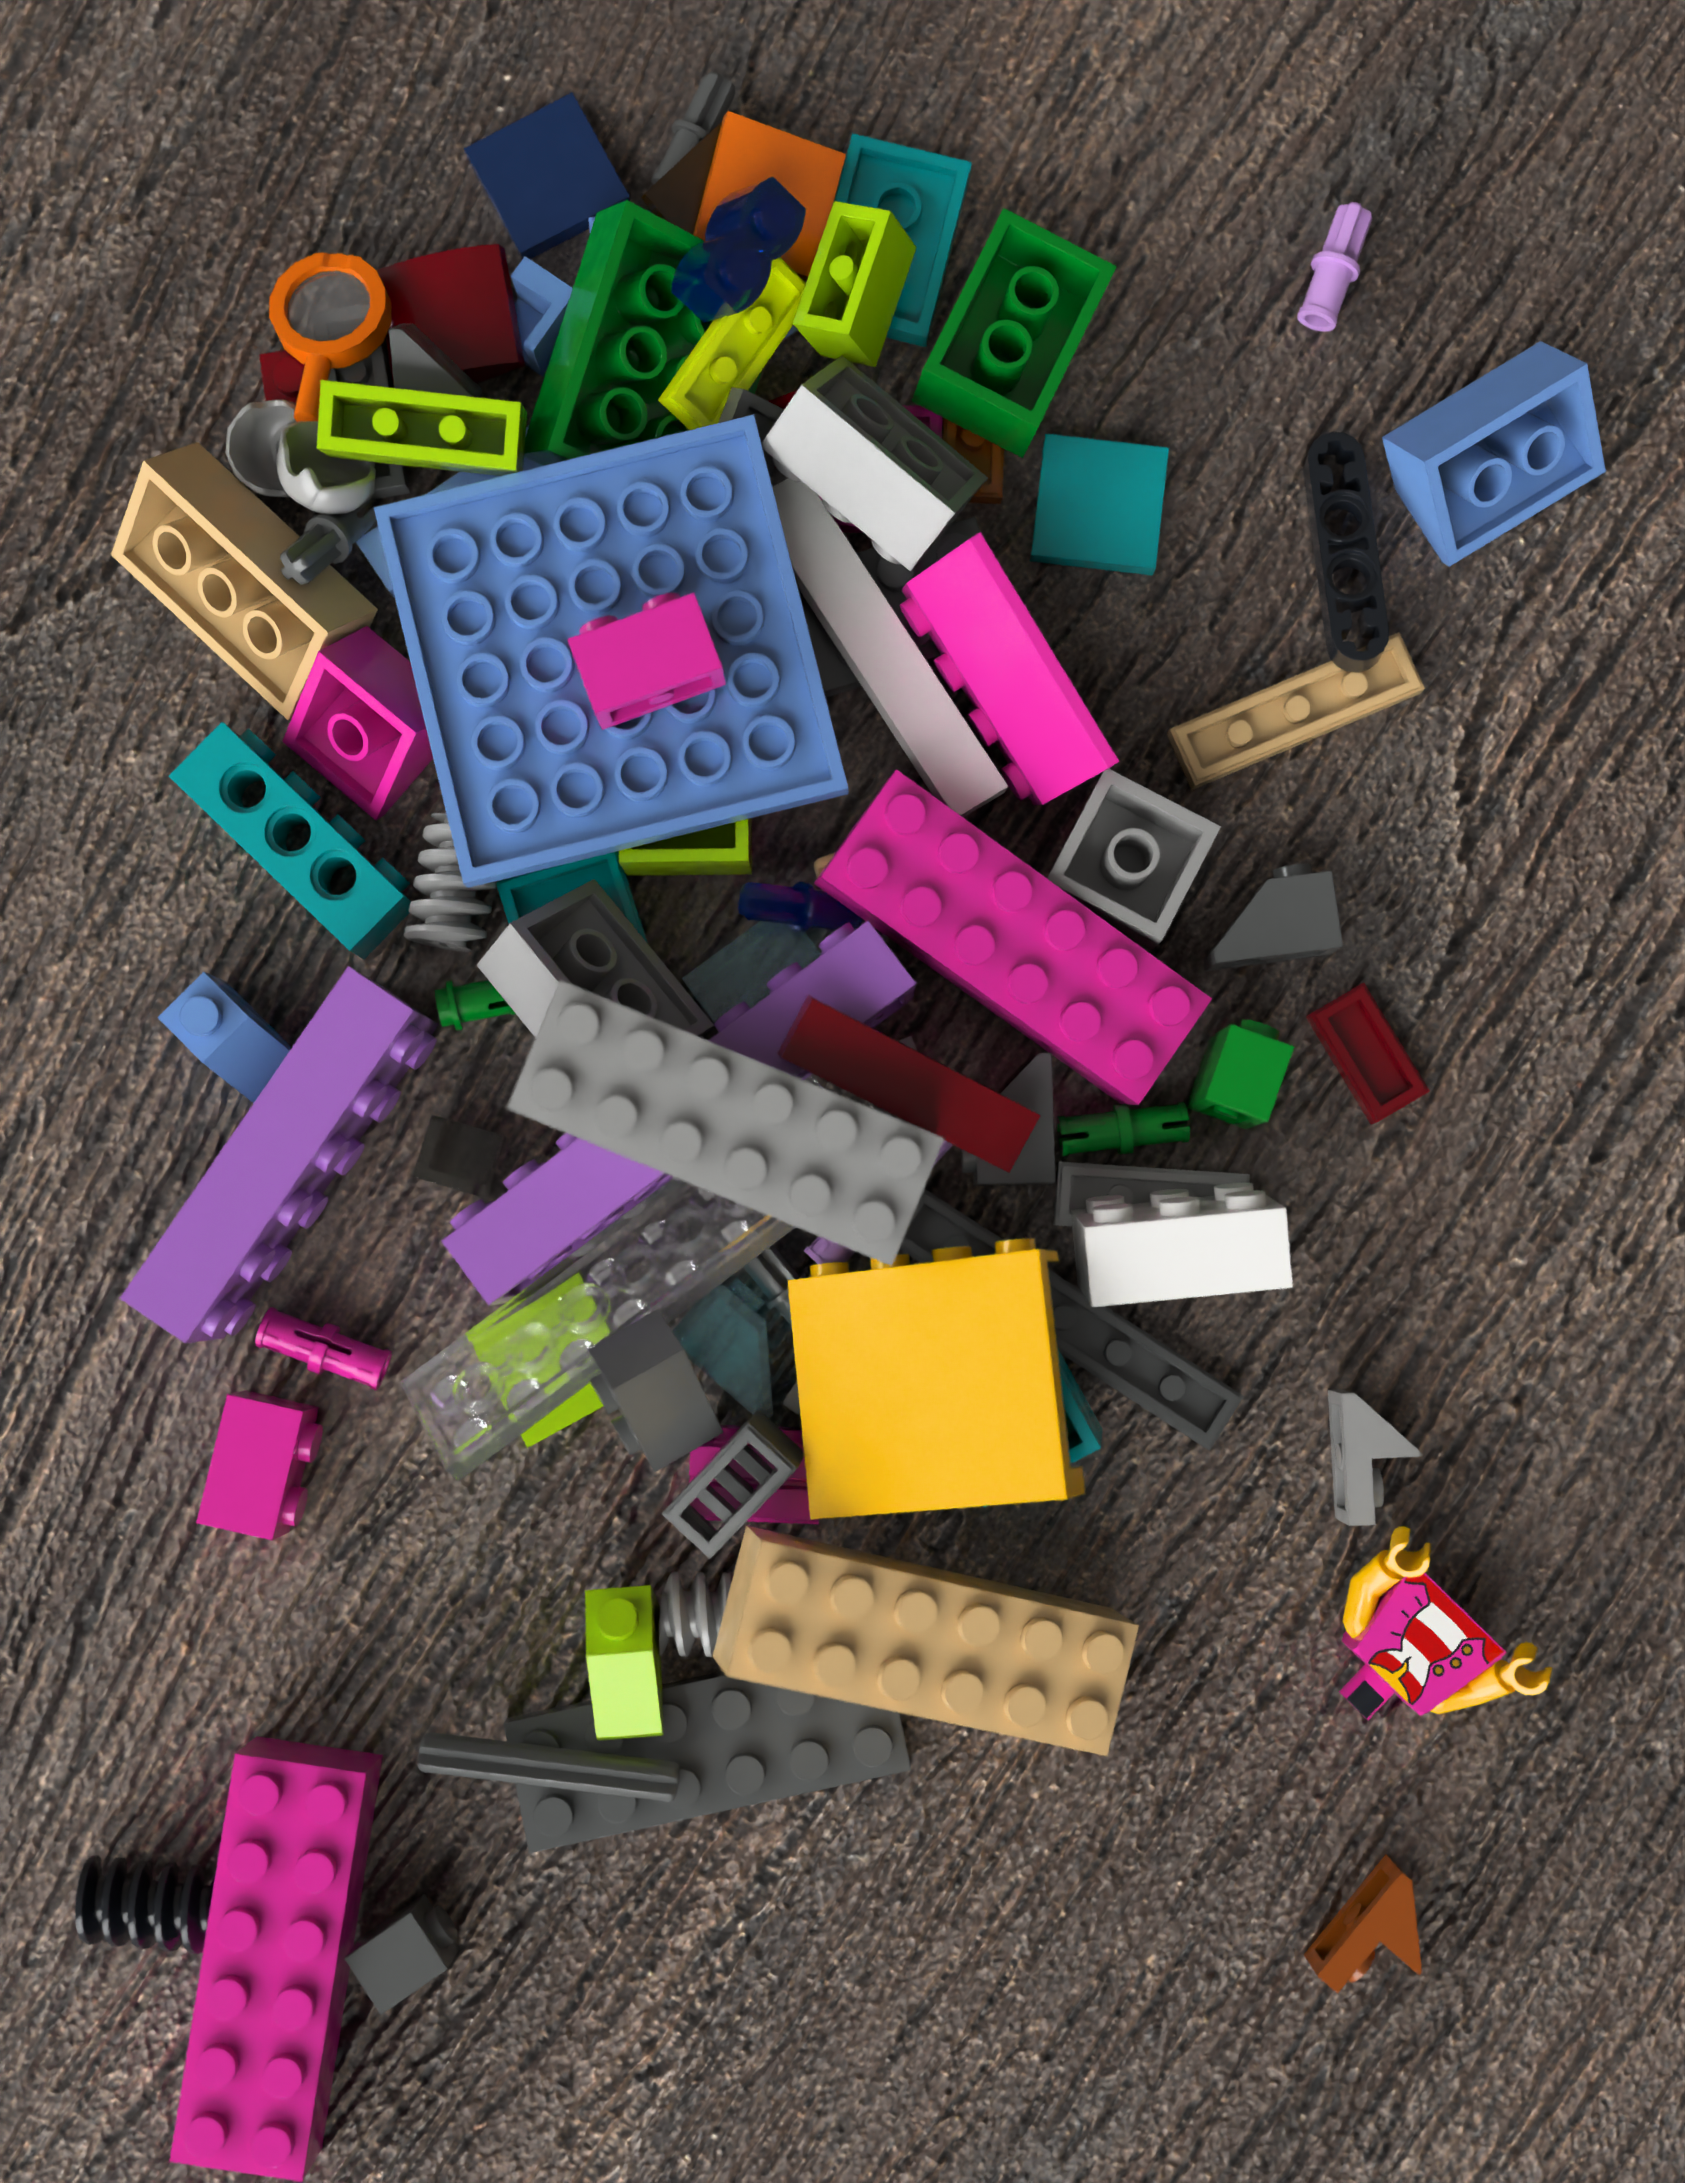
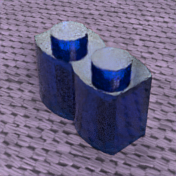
(738, 250)

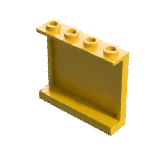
(931, 1383)

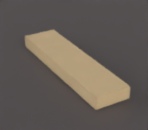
(1291, 714)

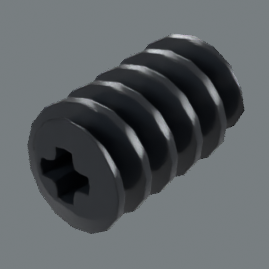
(142, 1907)

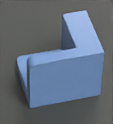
(539, 311)

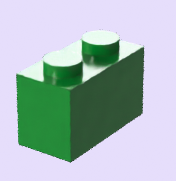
(1241, 1074)

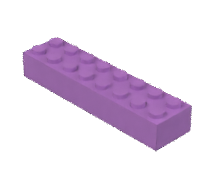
(586, 1188)

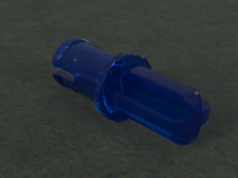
(797, 906)

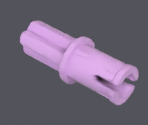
(1335, 267)

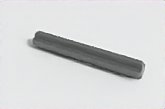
(549, 1766)

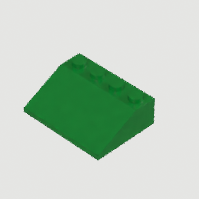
(617, 341)

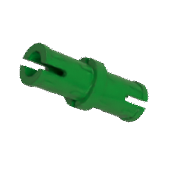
(1123, 1129)

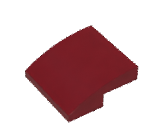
(461, 305)

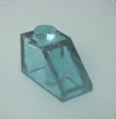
(732, 1343)

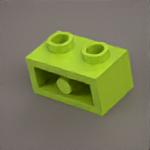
(855, 283)

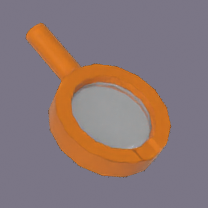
(328, 317)

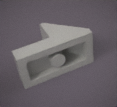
(1356, 1439)

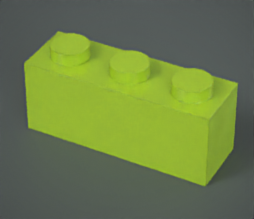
(421, 428)

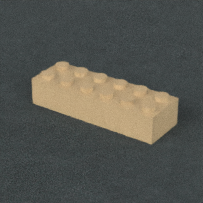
(924, 1642)

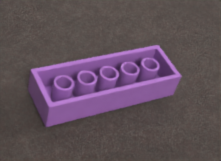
(282, 1161)

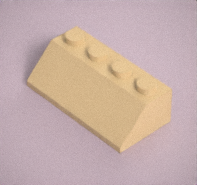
(217, 566)

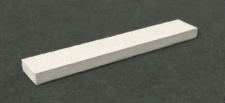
(884, 655)

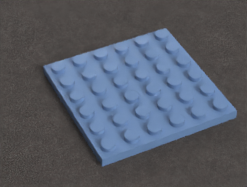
(519, 563)

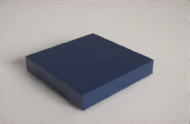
(546, 176)

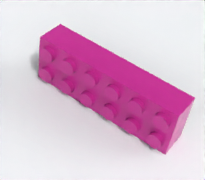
(1012, 940)
(276, 1958)

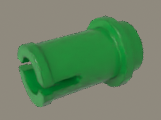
(469, 1003)

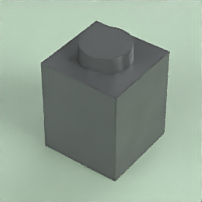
(404, 1952)

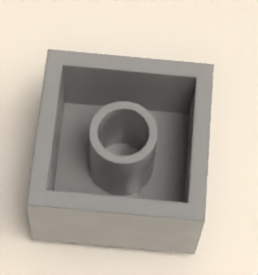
(1133, 857)

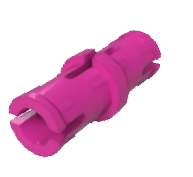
(323, 1348)

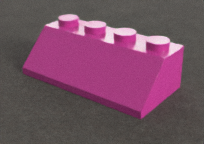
(1006, 673)

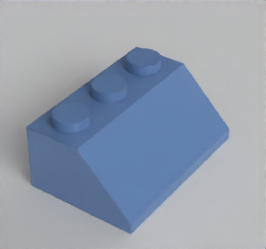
(1497, 451)

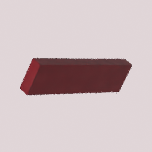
(908, 1084)

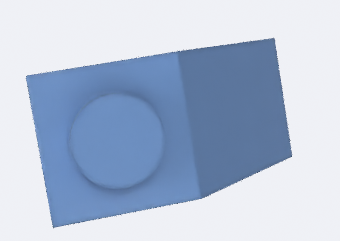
(226, 1034)

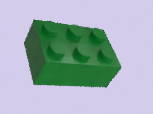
(1012, 333)

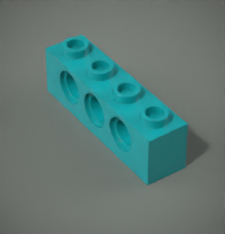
(216, 779)

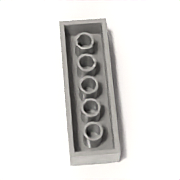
(725, 1122)

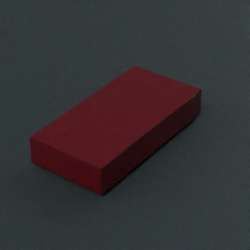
(1367, 1054)

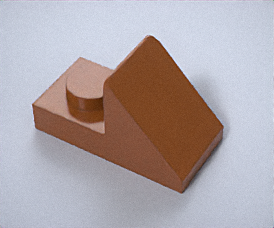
(1375, 1913)

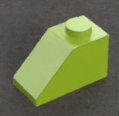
(624, 1662)

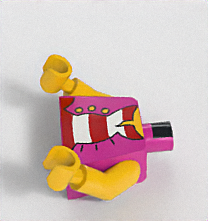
(1423, 1642)

